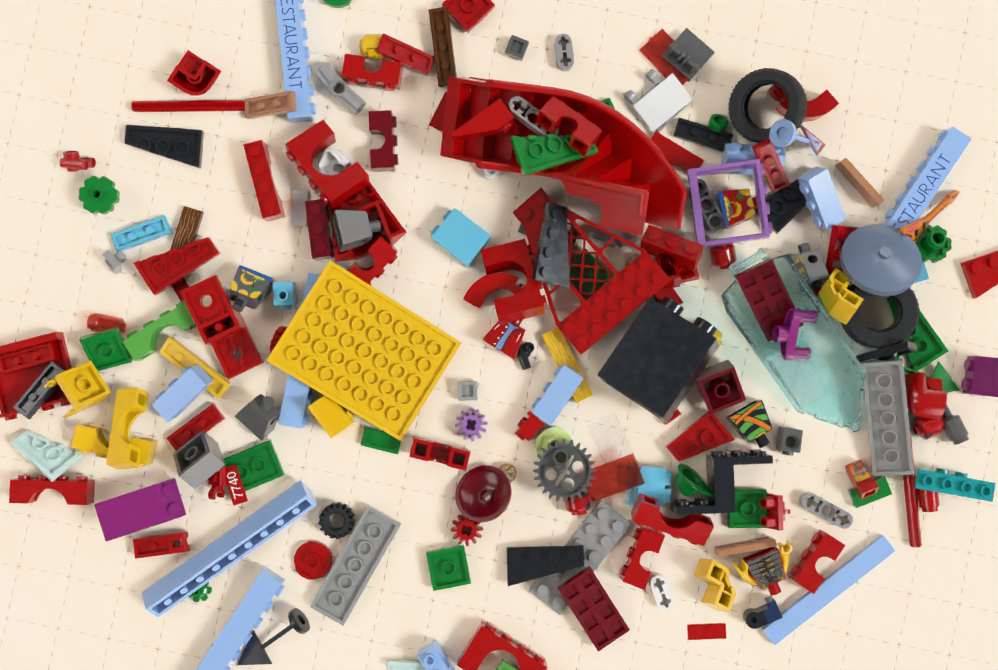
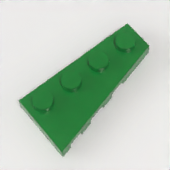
(544, 152)
(927, 341)

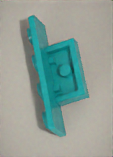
(955, 484)

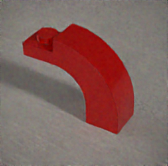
(815, 108)
(489, 283)

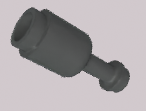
(954, 427)

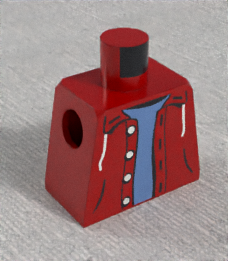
(506, 337)

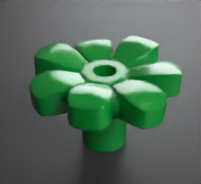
(201, 593)

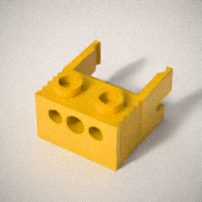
(81, 386)

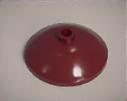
(476, 486)

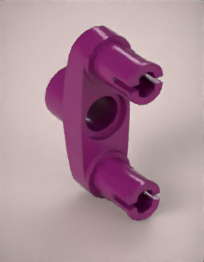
(788, 333)

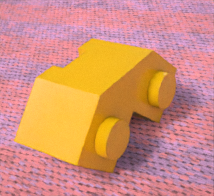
(838, 299)
(719, 591)

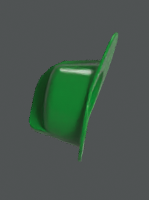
(690, 482)

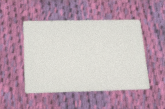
(662, 102)

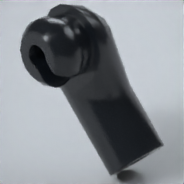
(524, 353)

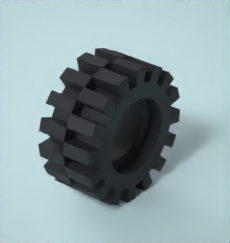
(325, 520)

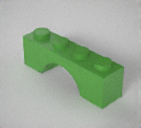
(143, 342)

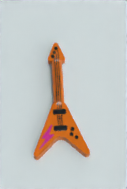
(916, 228)

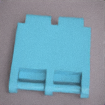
(655, 481)

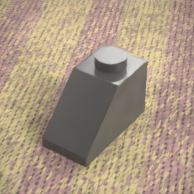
(602, 238)

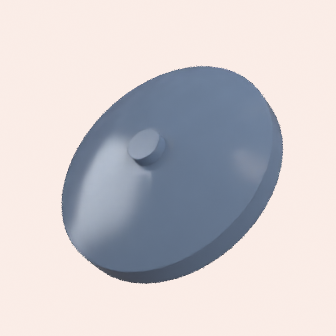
(881, 260)

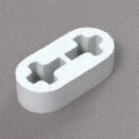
(665, 590)

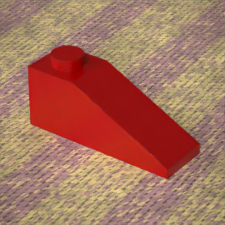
(487, 122)

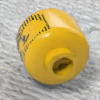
(368, 46)

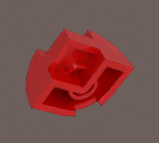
(193, 75)
(675, 273)
(925, 396)

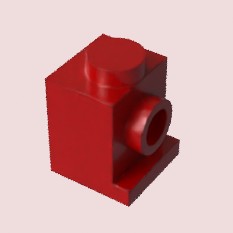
(528, 426)

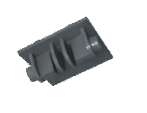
(688, 54)

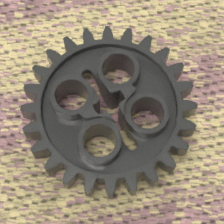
(580, 479)

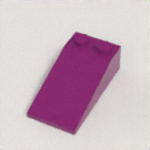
(140, 509)

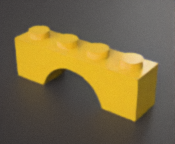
(128, 406)
(92, 439)

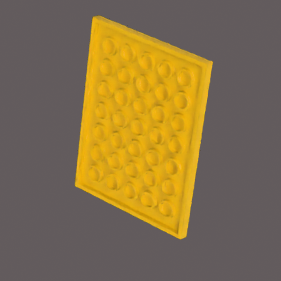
(364, 351)

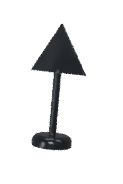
(255, 651)

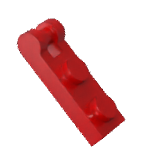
(160, 545)

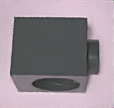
(783, 434)

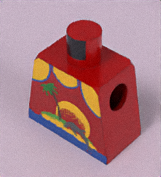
(737, 206)

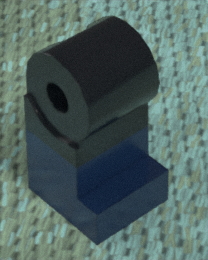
(762, 615)

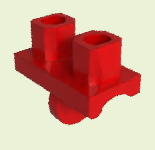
(775, 511)

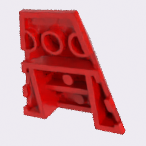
(376, 209)

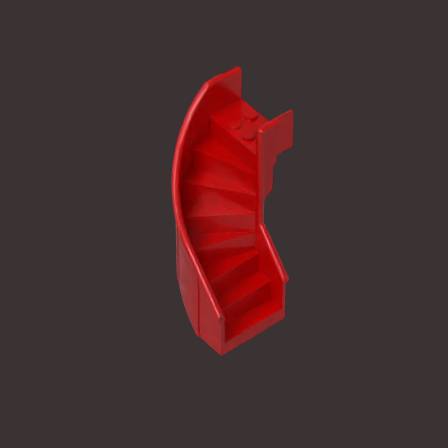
(624, 177)

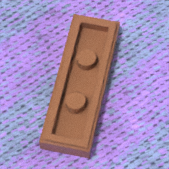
(270, 105)
(859, 182)
(745, 546)

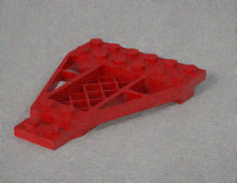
(612, 301)

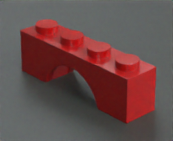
(260, 169)
(75, 491)
(693, 528)

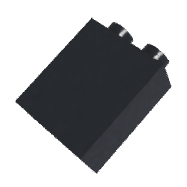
(660, 357)

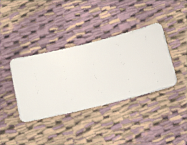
(298, 214)

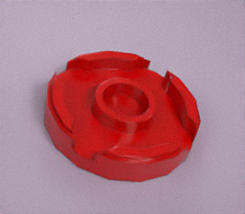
(313, 560)

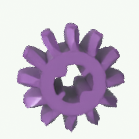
(464, 424)

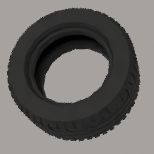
(748, 85)

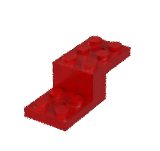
(222, 327)

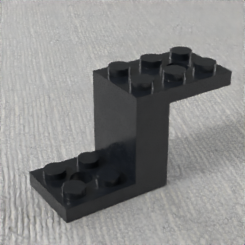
(721, 482)

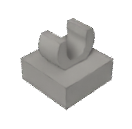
(114, 261)

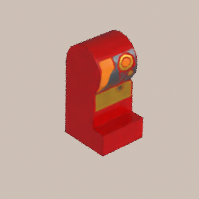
(861, 479)

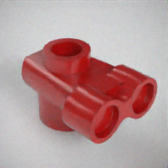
(73, 162)

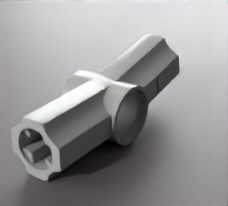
(332, 81)

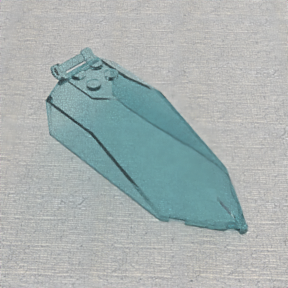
(830, 353)

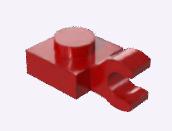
(217, 481)

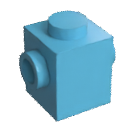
(280, 290)

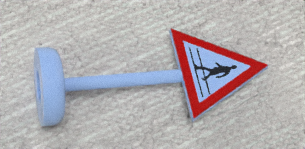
(784, 133)

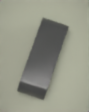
(713, 212)

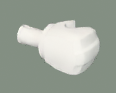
(332, 162)

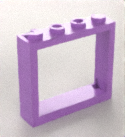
(760, 190)

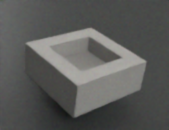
(467, 390)

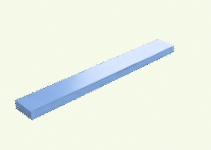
(829, 589)

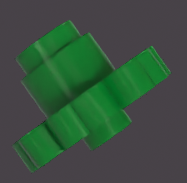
(99, 195)
(933, 244)

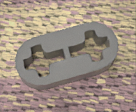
(568, 52)

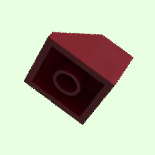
(720, 387)

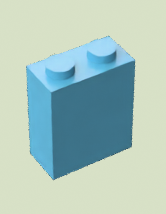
(460, 237)

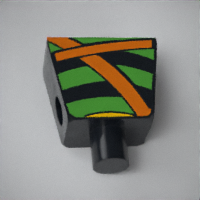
(752, 422)

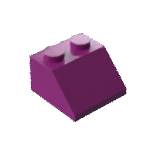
(980, 376)

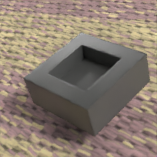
(516, 47)

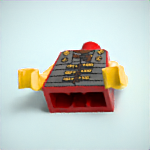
(766, 567)

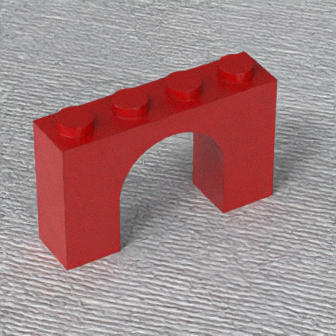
(332, 188)
(529, 300)
(488, 639)

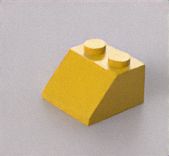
(331, 416)

